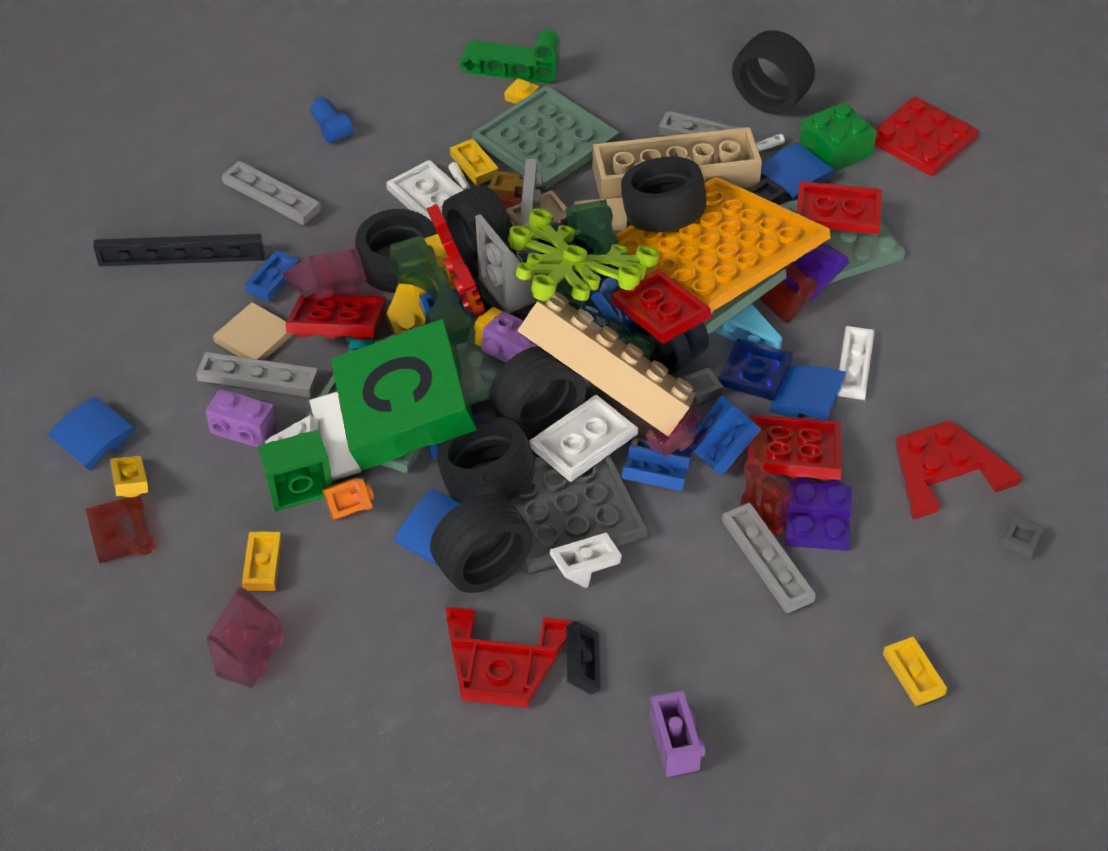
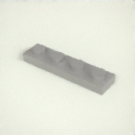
(271, 192)
(531, 195)
(257, 374)
(768, 558)

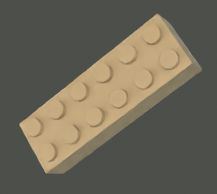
(719, 153)
(608, 362)

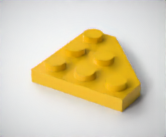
(404, 309)

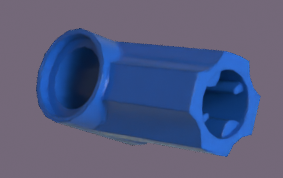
(332, 123)

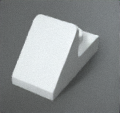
(586, 556)

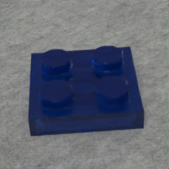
(755, 369)

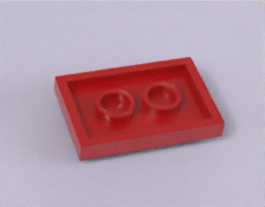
(841, 206)
(662, 306)

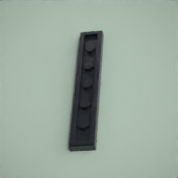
(179, 249)

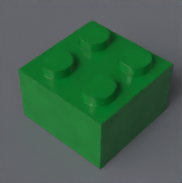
(838, 136)
(295, 470)

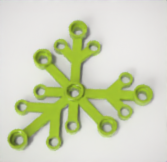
(565, 258)

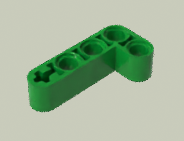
(512, 61)

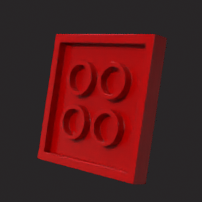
(923, 135)
(337, 316)
(798, 447)

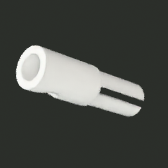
(770, 142)
(458, 175)

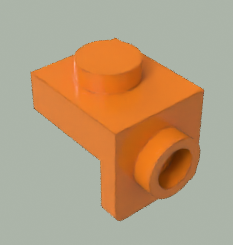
(348, 497)

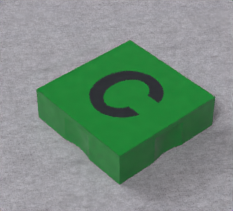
(402, 395)

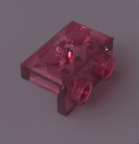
(679, 438)

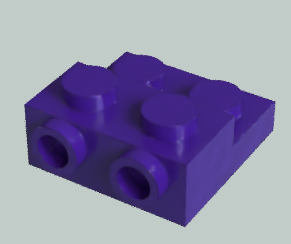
(819, 515)

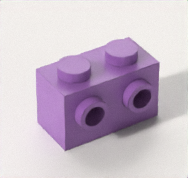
(502, 338)
(241, 418)
(675, 733)

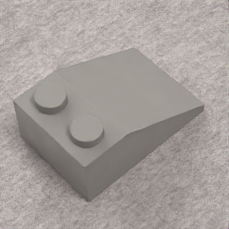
(498, 268)

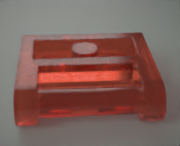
(785, 300)
(770, 500)
(109, 532)

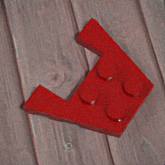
(454, 263)
(942, 454)
(501, 670)

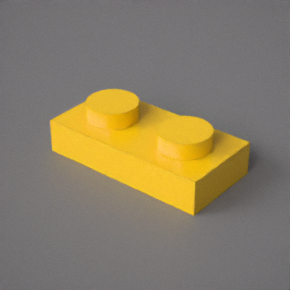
(473, 161)
(129, 476)
(262, 561)
(914, 671)

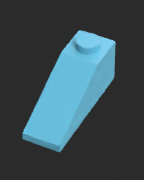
(750, 326)

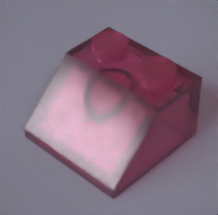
(327, 274)
(244, 639)

